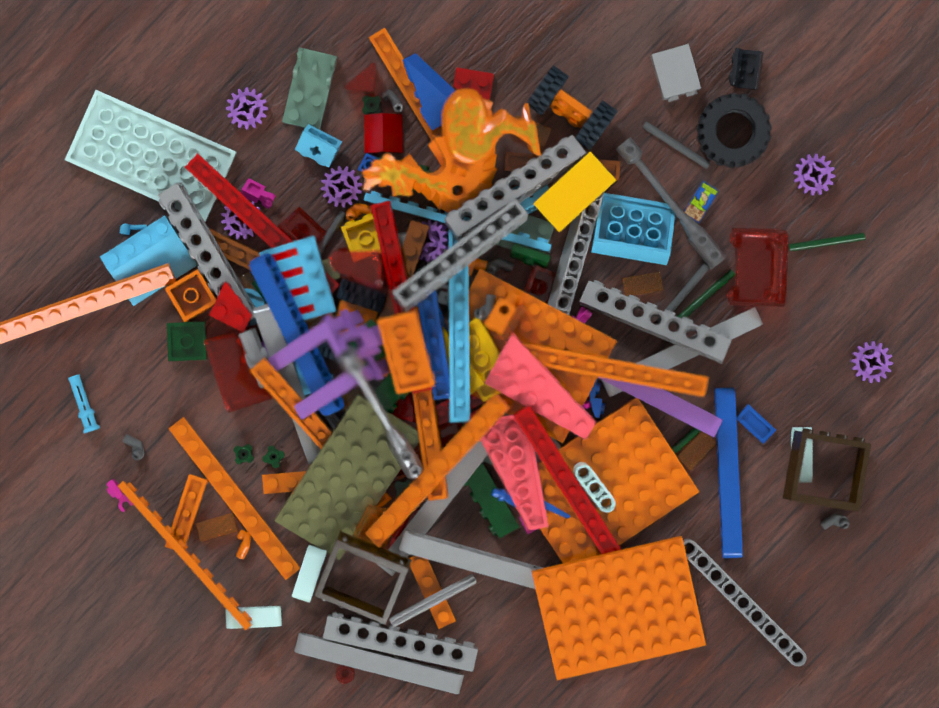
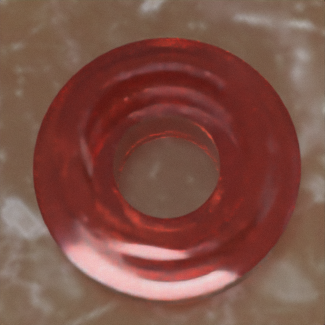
(348, 679)

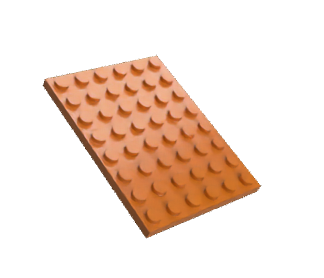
(543, 327)
(635, 469)
(619, 608)

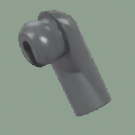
(395, 101)
(484, 312)
(136, 445)
(835, 519)

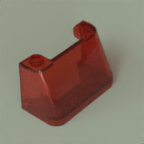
(360, 266)
(760, 267)
(232, 373)

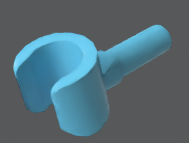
(125, 228)

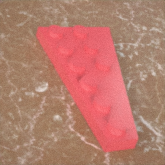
(530, 383)
(518, 469)

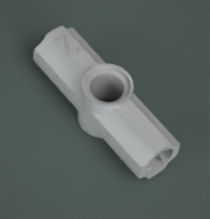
(253, 349)

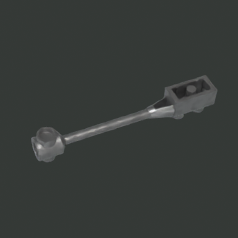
(697, 235)
(397, 441)

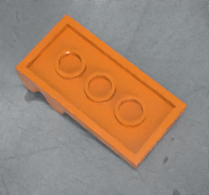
(406, 352)

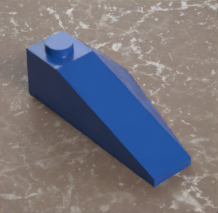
(430, 89)

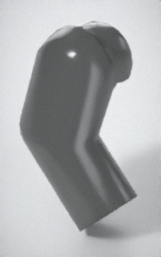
(498, 264)

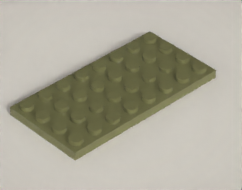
(344, 477)

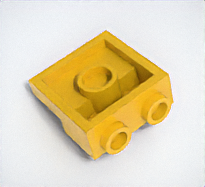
(361, 234)

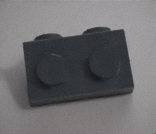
(746, 69)

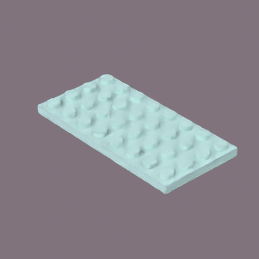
(144, 151)

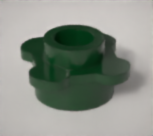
(367, 101)
(247, 450)
(278, 456)
(400, 485)

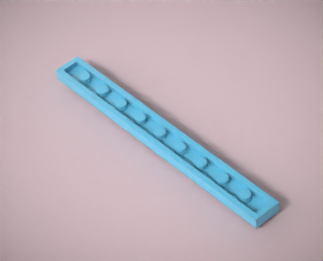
(431, 213)
(459, 343)

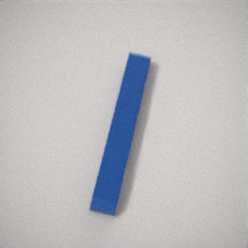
(292, 326)
(728, 473)

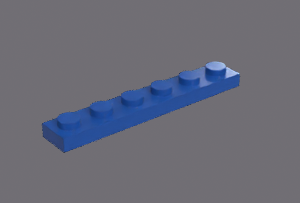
(435, 344)

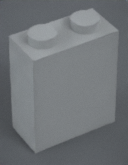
(675, 73)

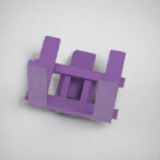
(367, 341)

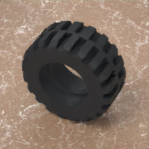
(734, 104)

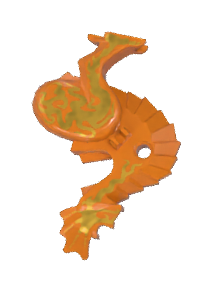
(463, 152)

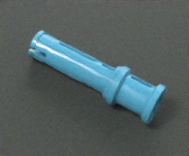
(83, 414)

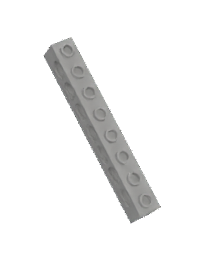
(517, 177)
(208, 243)
(460, 255)
(643, 323)
(333, 633)

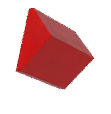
(383, 133)

